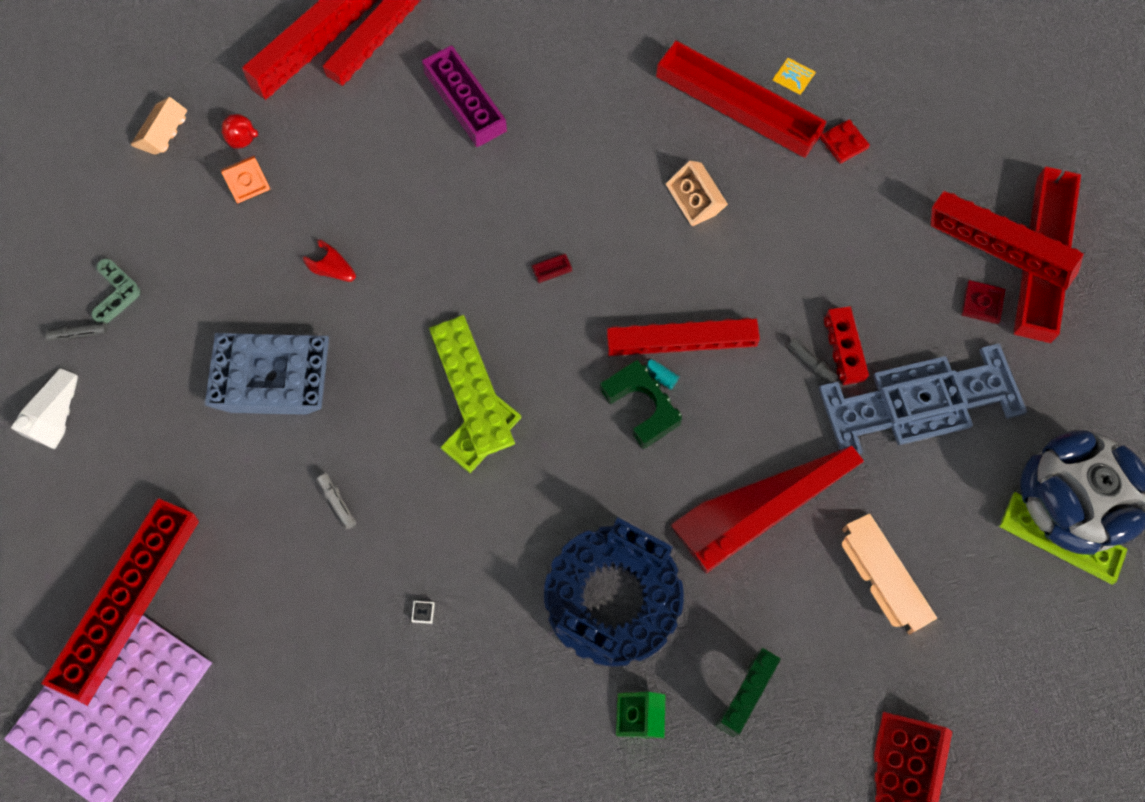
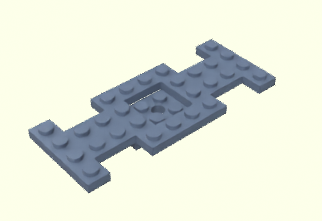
(899, 400)

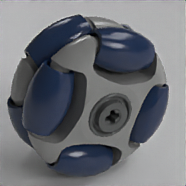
(1085, 492)

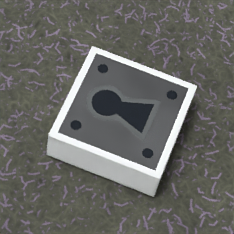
(423, 612)

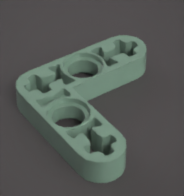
(121, 288)

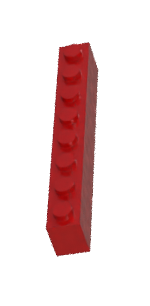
(367, 39)
(682, 336)

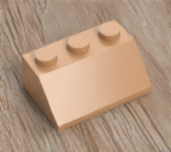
(160, 126)
(696, 193)

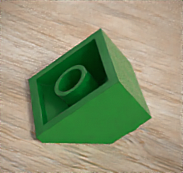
(640, 715)

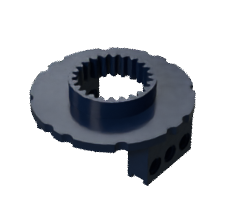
(633, 551)

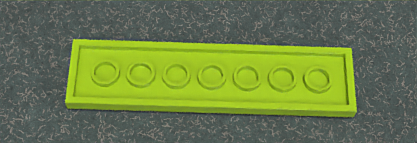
(471, 386)

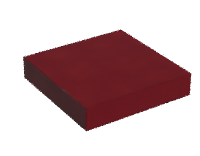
(983, 302)

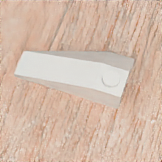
(47, 412)

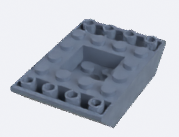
(245, 360)

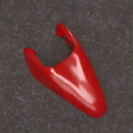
(331, 265)

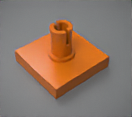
(245, 179)

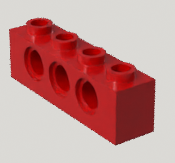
(844, 318)

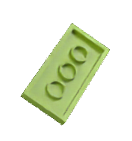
(460, 445)

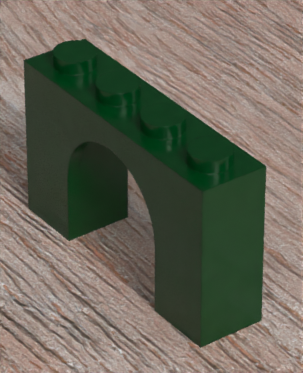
(636, 379)
(743, 703)

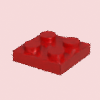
(844, 141)

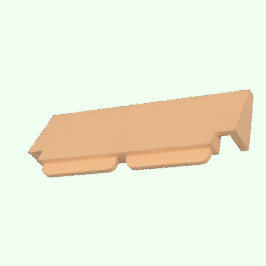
(890, 581)

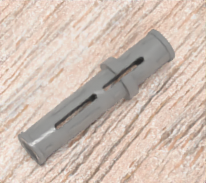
(332, 494)

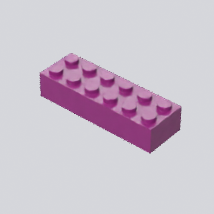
(464, 96)

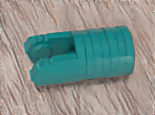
(662, 374)

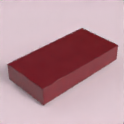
(552, 268)

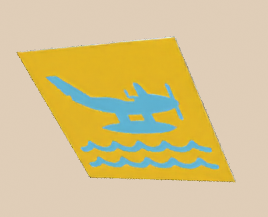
(794, 76)

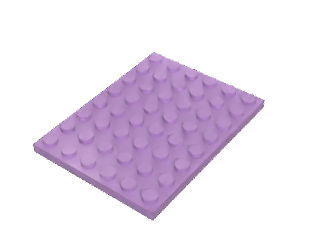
(103, 743)

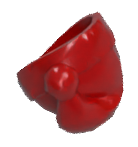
(238, 131)

